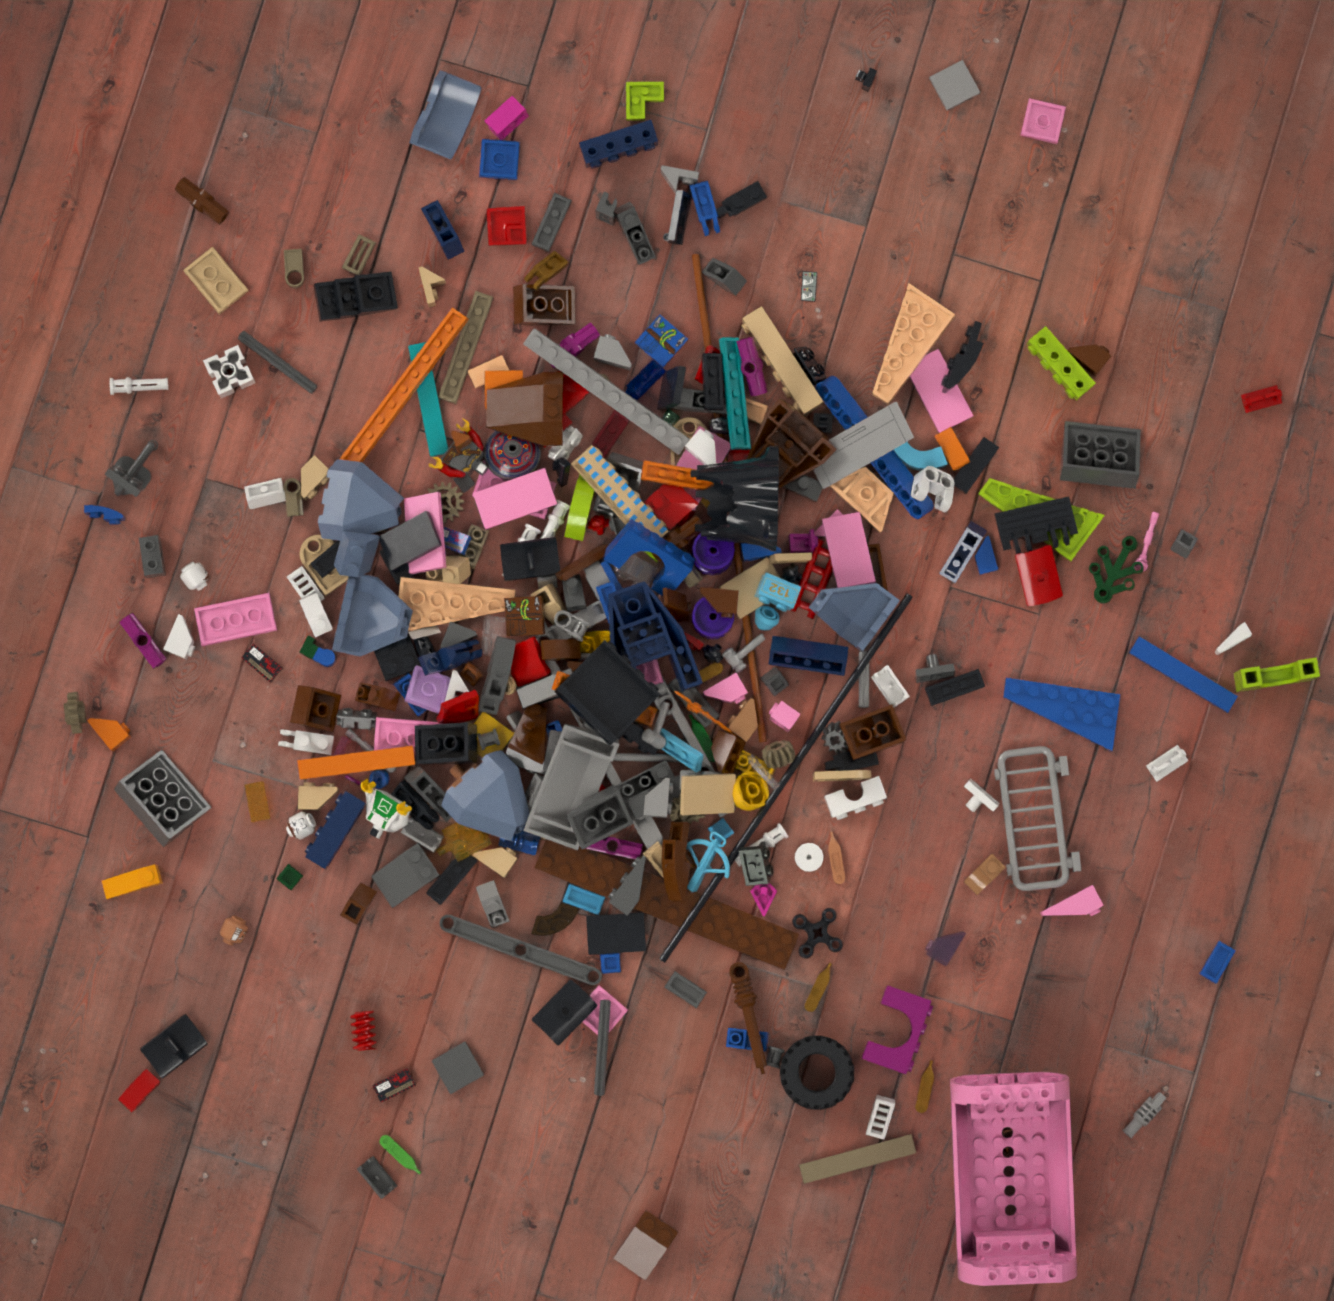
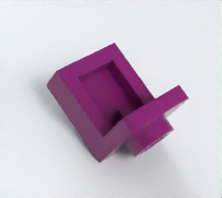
(803, 542)

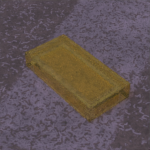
(257, 801)

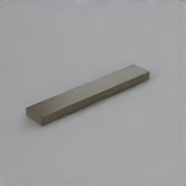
(465, 347)
(857, 1158)

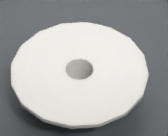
(809, 857)

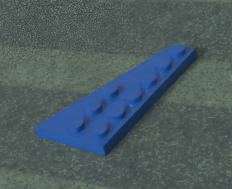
(1076, 709)

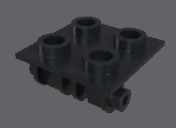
(806, 357)

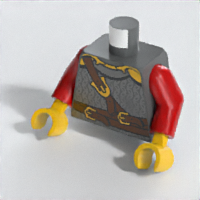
(465, 461)

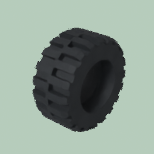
(843, 1072)

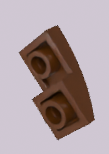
(560, 649)

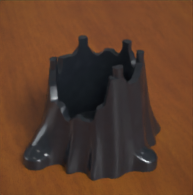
(742, 500)

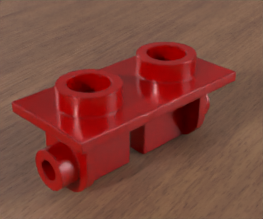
(1261, 399)

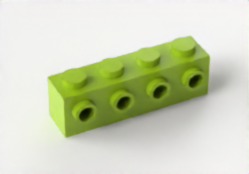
(1060, 363)

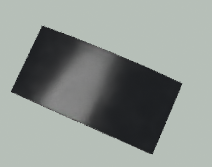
(355, 296)

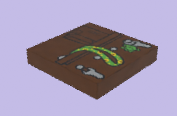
(524, 616)

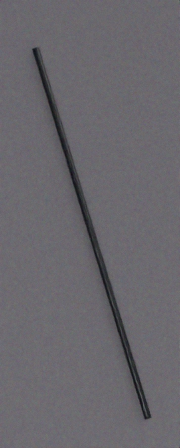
(787, 775)

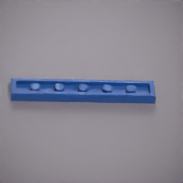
(1183, 674)

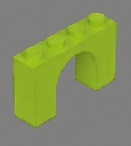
(1291, 673)

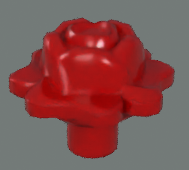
(598, 524)

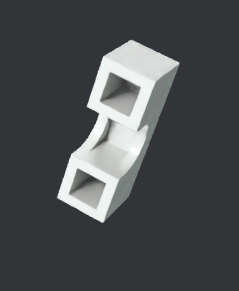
(840, 805)

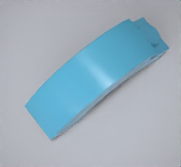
(921, 459)

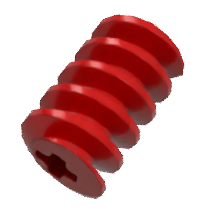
(363, 1030)

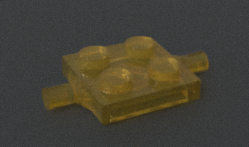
(463, 841)

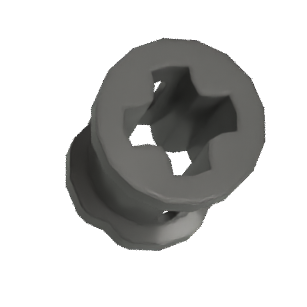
(488, 739)
(774, 1056)

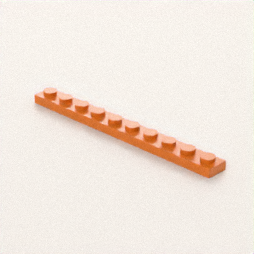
(405, 387)

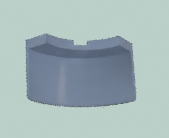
(447, 115)

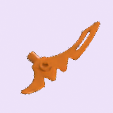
(696, 708)

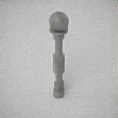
(365, 746)

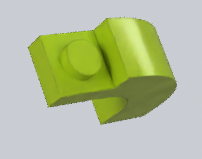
(579, 510)

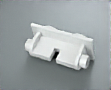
(571, 439)
(1167, 763)

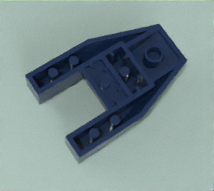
(647, 631)

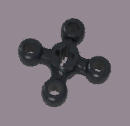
(826, 938)

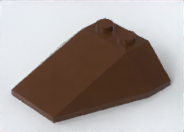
(529, 409)
(799, 441)

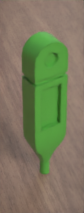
(398, 1153)

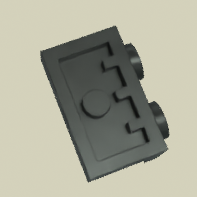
(756, 864)

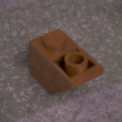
(377, 696)
(358, 903)

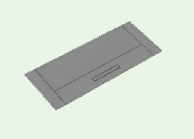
(864, 444)

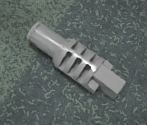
(1144, 1114)

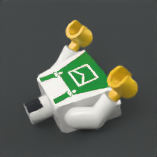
(384, 810)

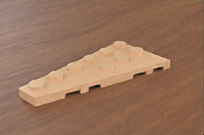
(914, 334)
(446, 602)

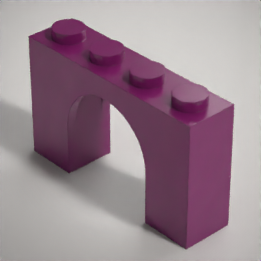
(916, 1010)

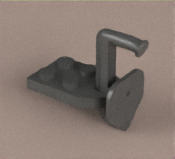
(129, 474)

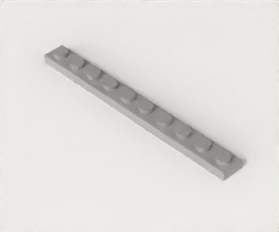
(606, 391)

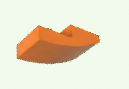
(952, 449)

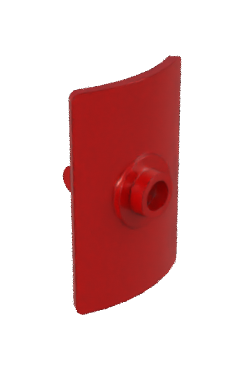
(1039, 576)

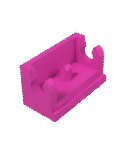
(506, 118)

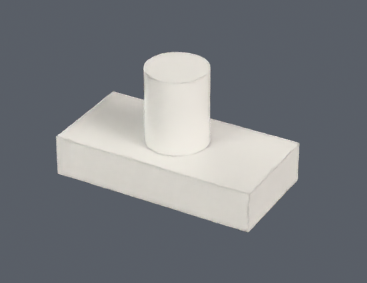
(980, 796)

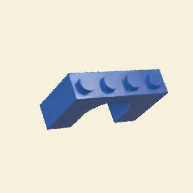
(637, 538)

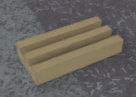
(352, 269)

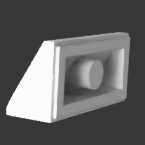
(265, 493)

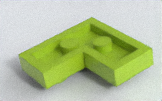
(637, 94)

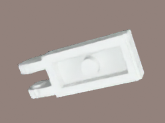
(308, 742)

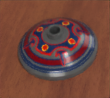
(508, 463)

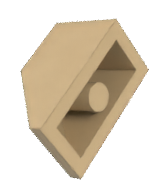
(497, 859)

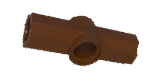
(201, 200)
(682, 535)

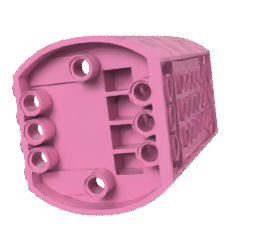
(1040, 1236)

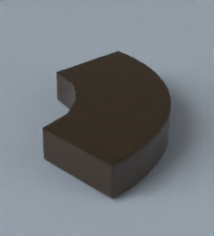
(556, 921)

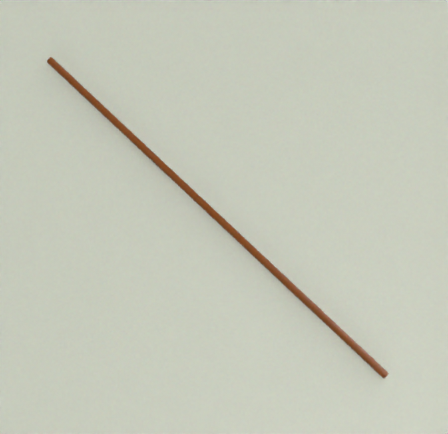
(737, 553)

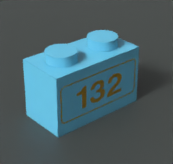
(777, 591)

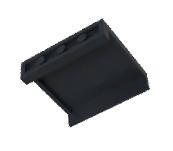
(607, 692)

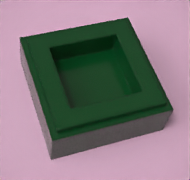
(289, 877)

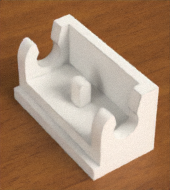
(890, 686)

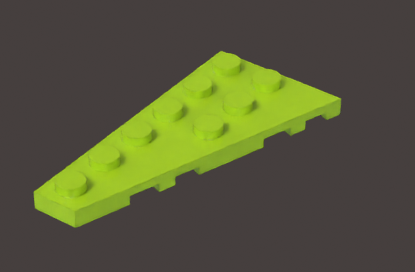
(1008, 497)

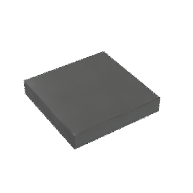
(457, 1067)

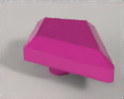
(763, 896)

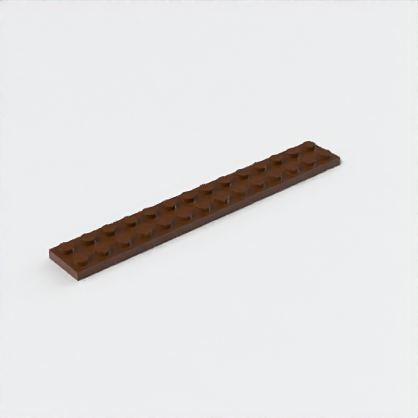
(715, 920)

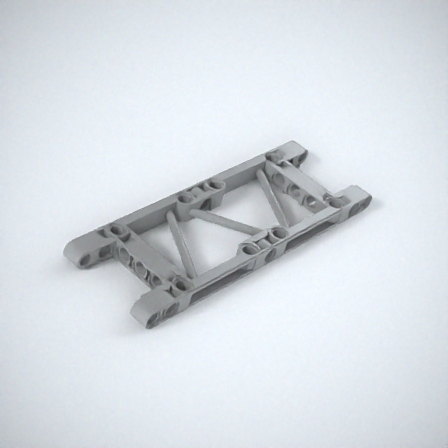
(593, 614)

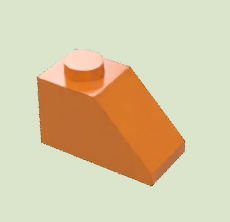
(111, 732)

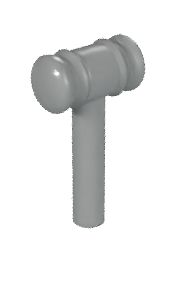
(735, 659)
(654, 737)

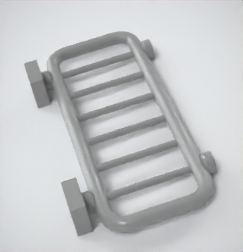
(1065, 862)

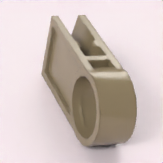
(294, 263)

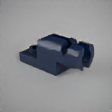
(449, 657)

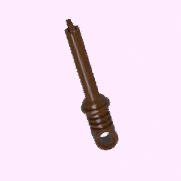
(746, 1000)

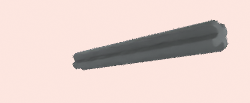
(277, 362)
(602, 1046)

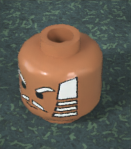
(233, 930)

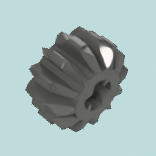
(830, 736)

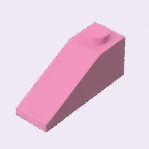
(1081, 903)

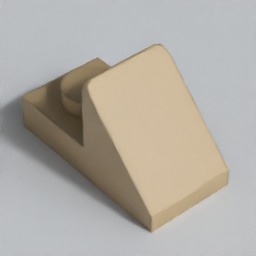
(430, 280)

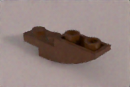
(673, 861)

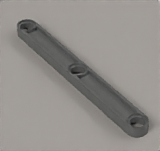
(533, 953)

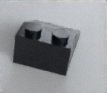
(446, 743)

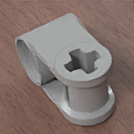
(573, 625)

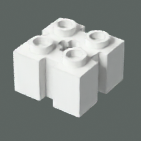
(233, 360)

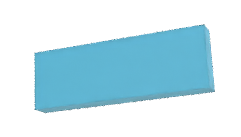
(682, 751)

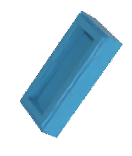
(583, 899)

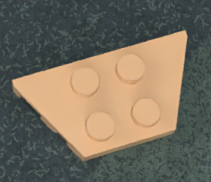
(866, 495)

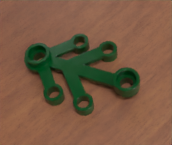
(1115, 572)

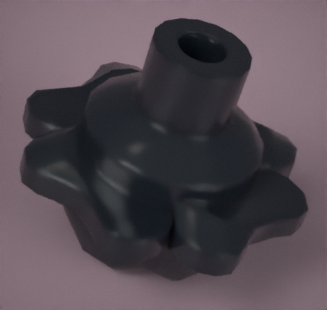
(791, 573)
(713, 653)

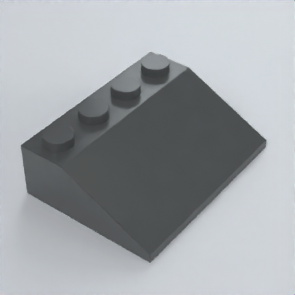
(1100, 455)
(162, 798)

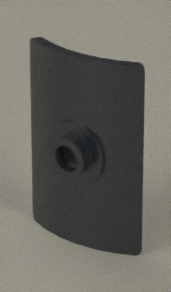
(529, 559)
(564, 1012)
(173, 1046)

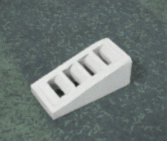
(298, 572)
(1238, 635)
(885, 1101)

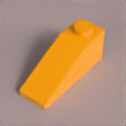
(132, 881)

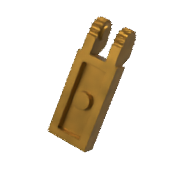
(547, 269)

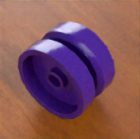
(711, 563)
(705, 626)

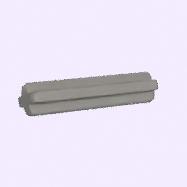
(864, 684)

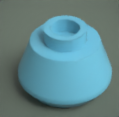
(766, 618)

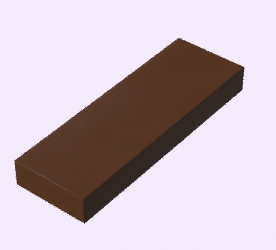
(582, 563)

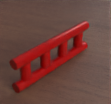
(810, 567)

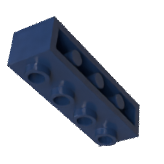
(618, 144)
(808, 655)
(335, 830)

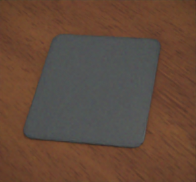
(464, 483)

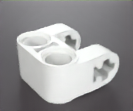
(936, 483)

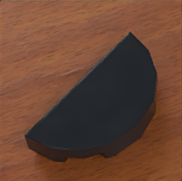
(562, 469)

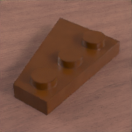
(530, 733)

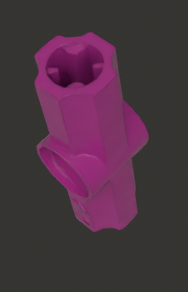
(577, 342)
(754, 377)
(136, 631)
(625, 848)

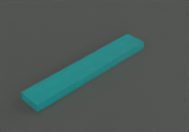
(734, 394)
(430, 410)

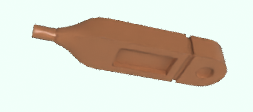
(836, 860)

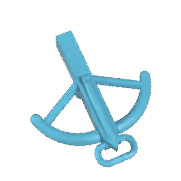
(704, 865)

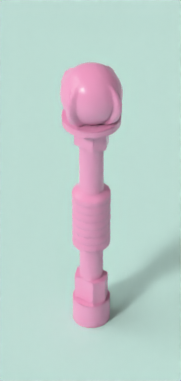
(1147, 541)

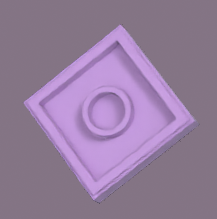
(427, 690)

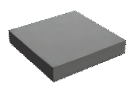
(954, 85)

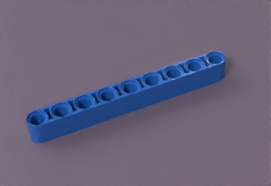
(889, 465)

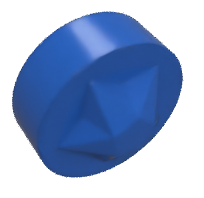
(380, 777)

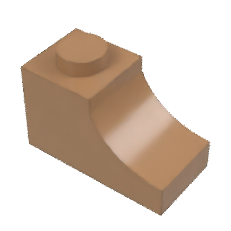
(984, 874)

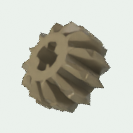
(778, 754)

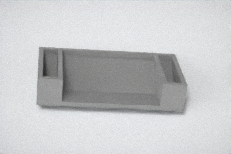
(569, 781)

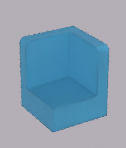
(722, 828)

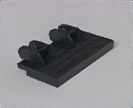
(1036, 522)

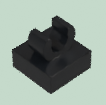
(866, 79)
(823, 422)

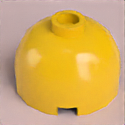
(750, 791)

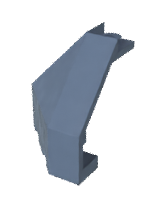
(357, 501)
(855, 611)
(370, 617)
(490, 798)

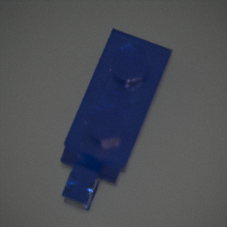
(645, 379)

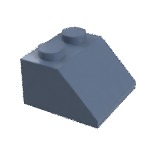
(356, 553)

